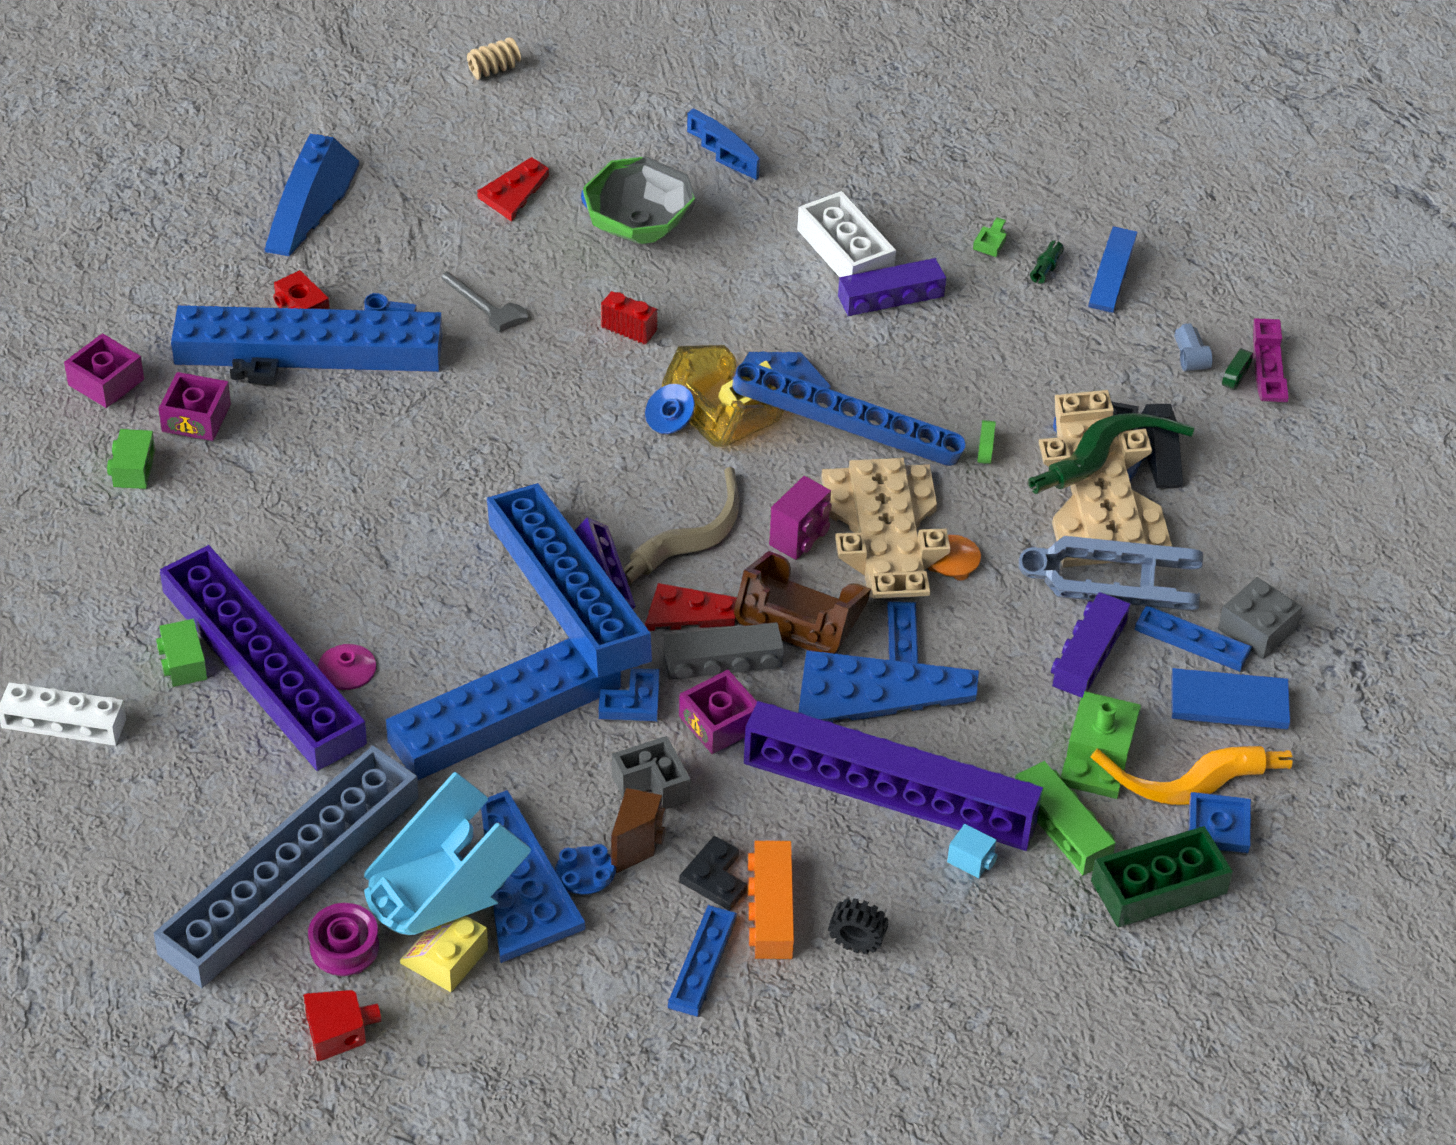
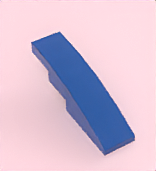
(728, 147)
(1112, 269)

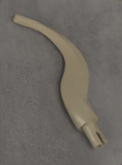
(685, 540)

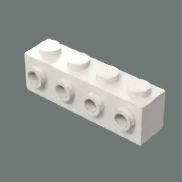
(62, 713)

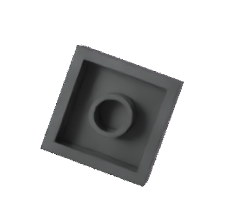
(1260, 617)

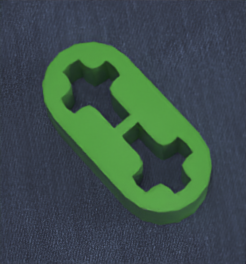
(986, 442)

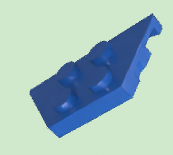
(789, 363)

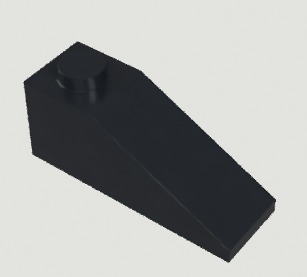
(1165, 446)

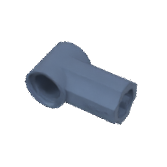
(1192, 350)

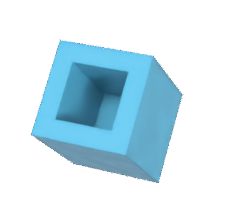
(972, 851)

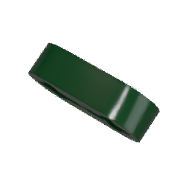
(1237, 369)

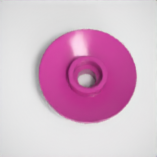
(348, 666)

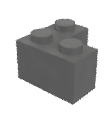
(653, 767)

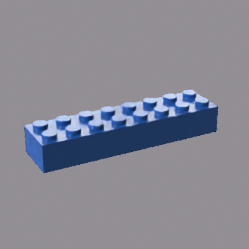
(495, 708)

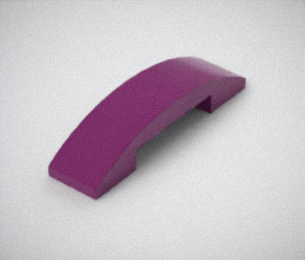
(1268, 360)

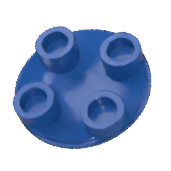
(585, 869)

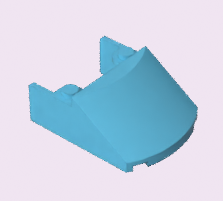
(424, 878)

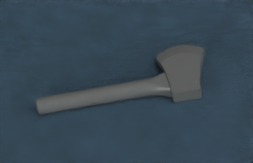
(500, 319)

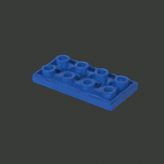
(1230, 698)

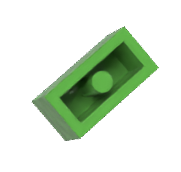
(132, 458)
(182, 653)

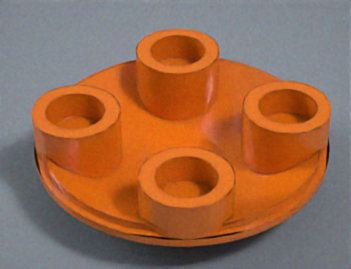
(961, 560)

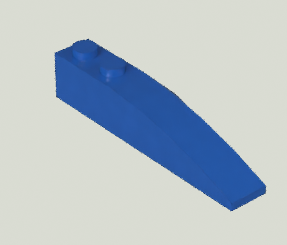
(314, 185)

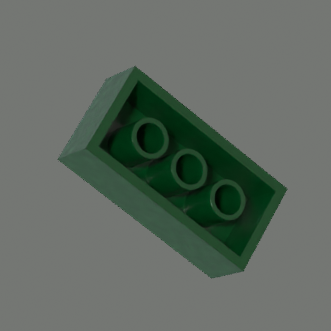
(1161, 876)

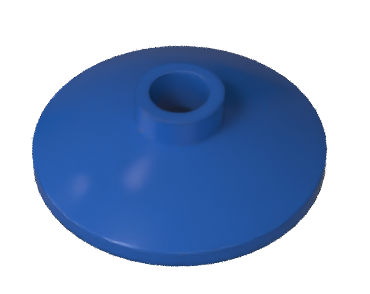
(663, 403)

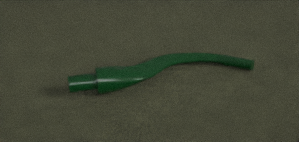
(1095, 447)

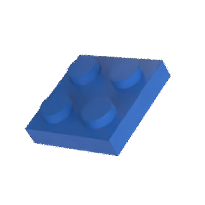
(1224, 818)

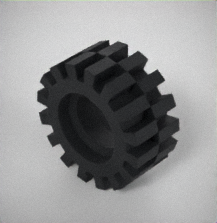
(858, 926)

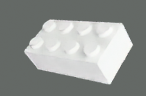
(844, 236)

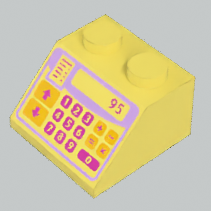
(448, 952)

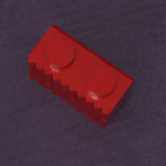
(628, 317)

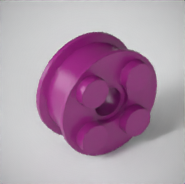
(347, 955)

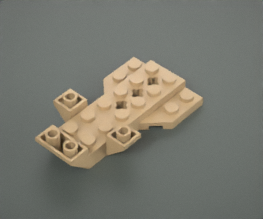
(1103, 502)
(884, 508)

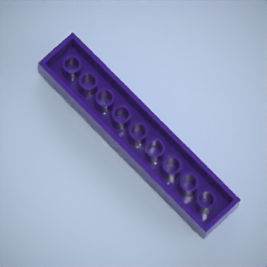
(264, 658)
(891, 775)

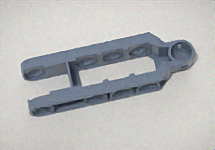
(1045, 564)

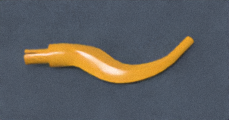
(1204, 777)

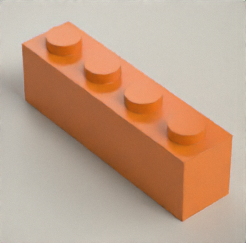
(772, 900)

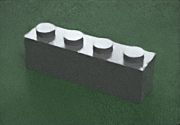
(722, 650)

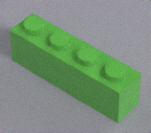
(1067, 820)

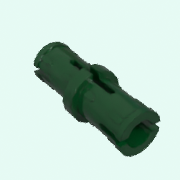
(1047, 262)

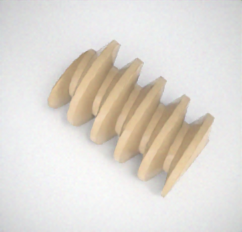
(493, 56)

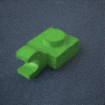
(991, 239)

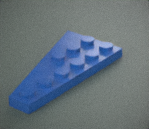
(872, 687)
(533, 900)

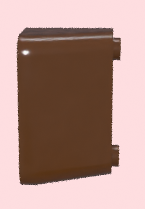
(802, 614)

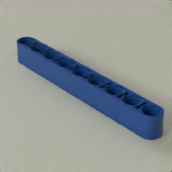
(856, 424)

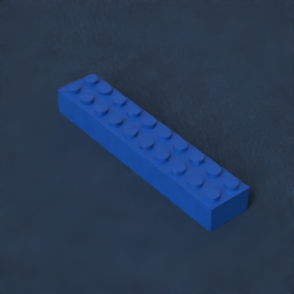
(308, 337)
(569, 580)

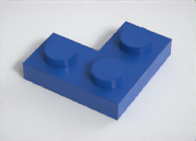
(635, 704)

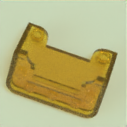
(703, 373)

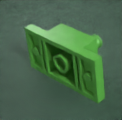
(1103, 725)

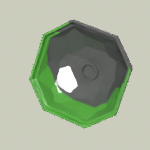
(638, 199)

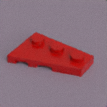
(514, 187)
(685, 606)

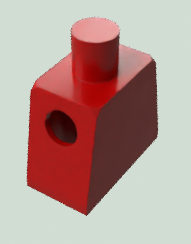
(337, 1021)

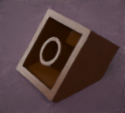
(637, 828)

